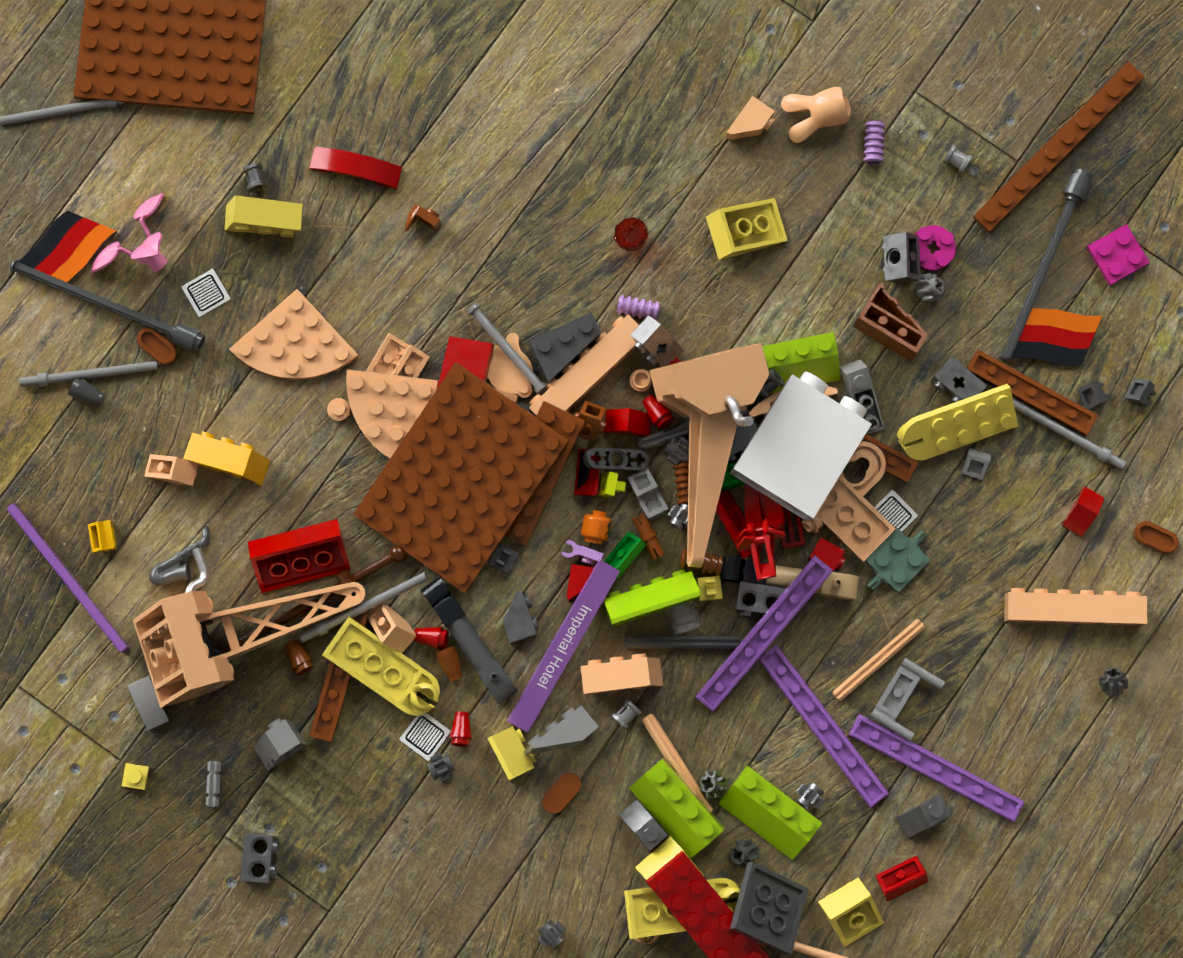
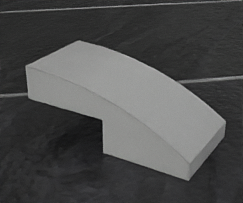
(648, 494)
(147, 703)

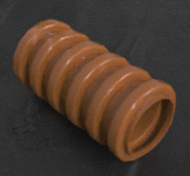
(682, 475)
(711, 563)

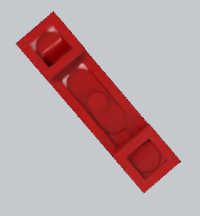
(356, 166)

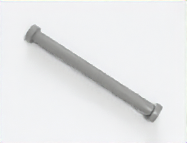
(505, 346)

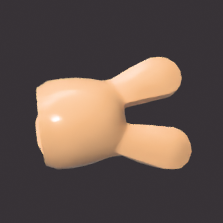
(827, 109)

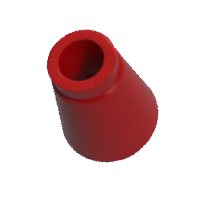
(658, 413)
(433, 636)
(461, 730)

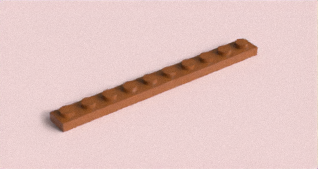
(1058, 147)

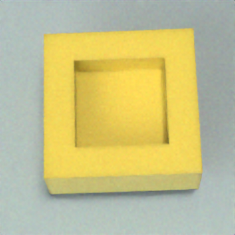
(135, 776)

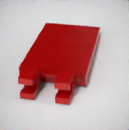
(470, 354)

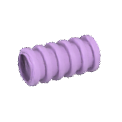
(874, 142)
(637, 308)

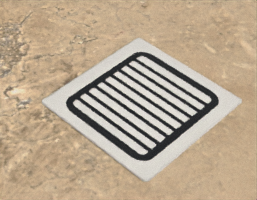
(205, 292)
(896, 510)
(425, 735)

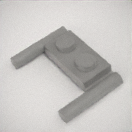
(898, 693)

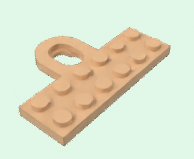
(850, 514)

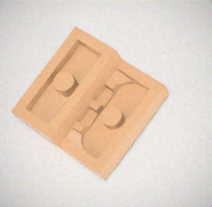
(398, 358)

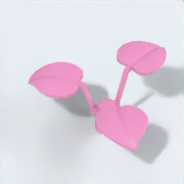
(147, 252)

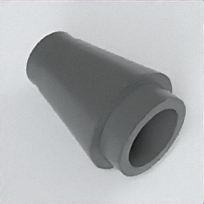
(85, 392)

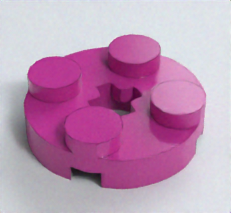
(944, 241)

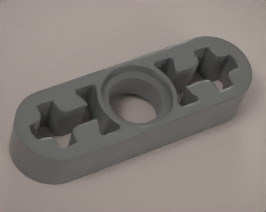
(607, 464)

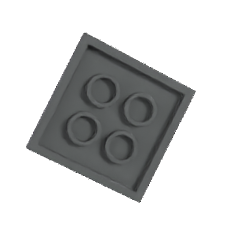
(769, 908)

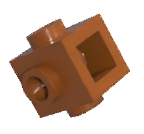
(594, 420)

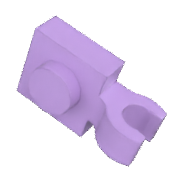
(588, 555)

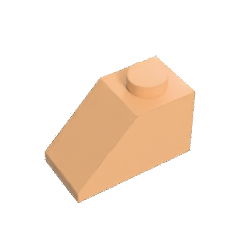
(751, 120)
(171, 469)
(391, 627)

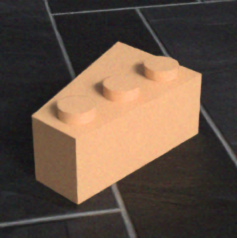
(621, 674)

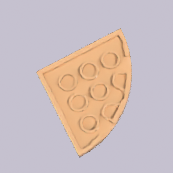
(294, 343)
(387, 405)

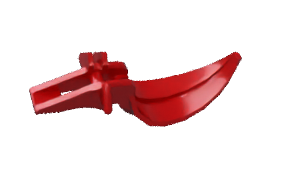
(762, 527)

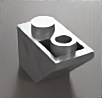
(518, 620)

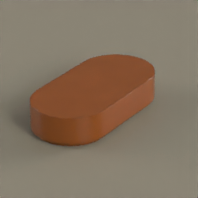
(157, 346)
(1155, 537)
(561, 793)

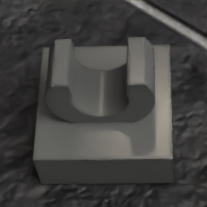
(1140, 391)
(1092, 394)
(503, 558)

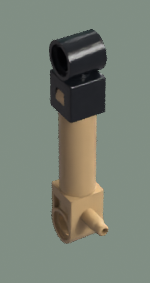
(836, 585)

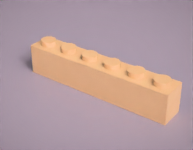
(590, 369)
(1075, 608)

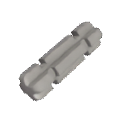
(213, 784)

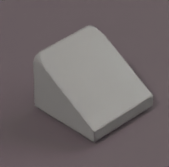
(976, 464)

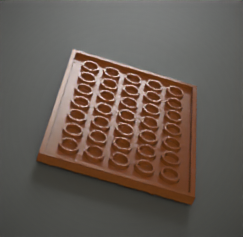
(172, 53)
(461, 477)

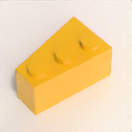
(227, 457)

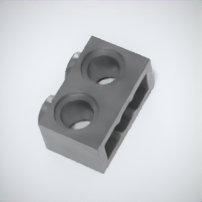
(760, 593)
(252, 857)

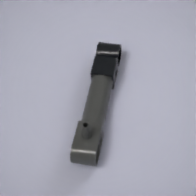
(469, 640)

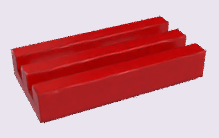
(792, 544)

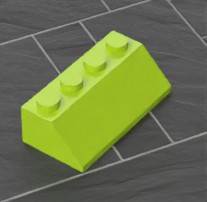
(809, 354)
(651, 598)
(677, 808)
(770, 813)

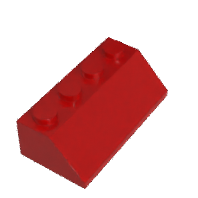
(298, 555)

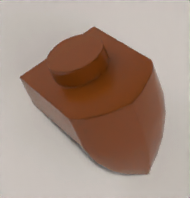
(427, 217)

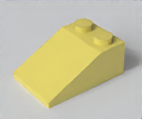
(746, 228)

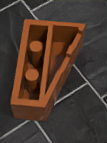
(890, 324)

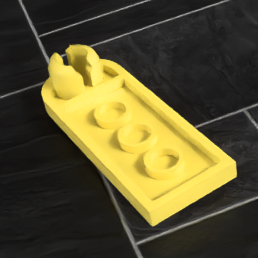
(958, 424)
(382, 668)
(651, 917)

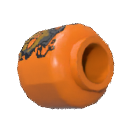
(596, 527)

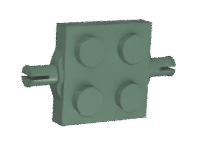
(897, 560)

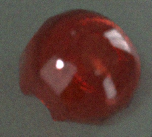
(631, 234)

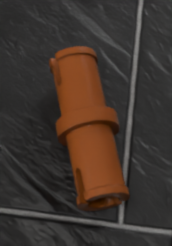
(648, 536)

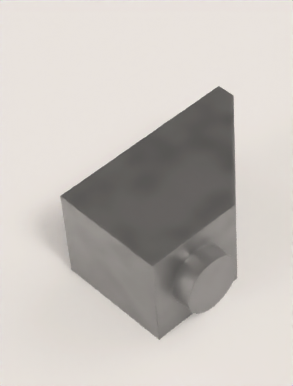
(923, 816)
(643, 825)

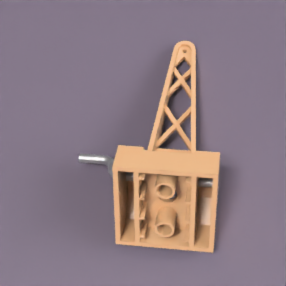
(713, 395)
(179, 645)

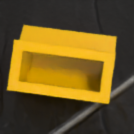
(102, 536)

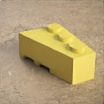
(263, 216)

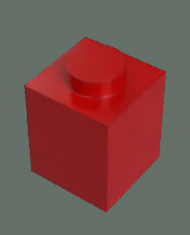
(829, 554)

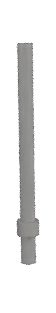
(58, 110)
(45, 379)
(1102, 453)
(321, 628)

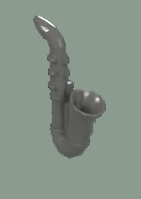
(171, 571)

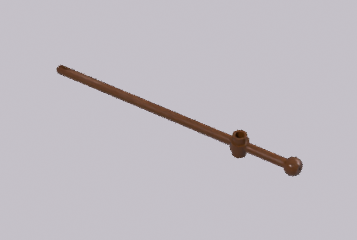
(396, 555)

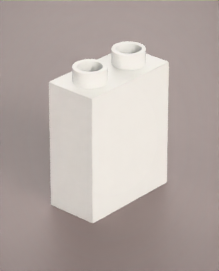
(802, 445)

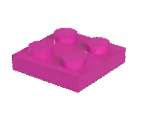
(1117, 254)

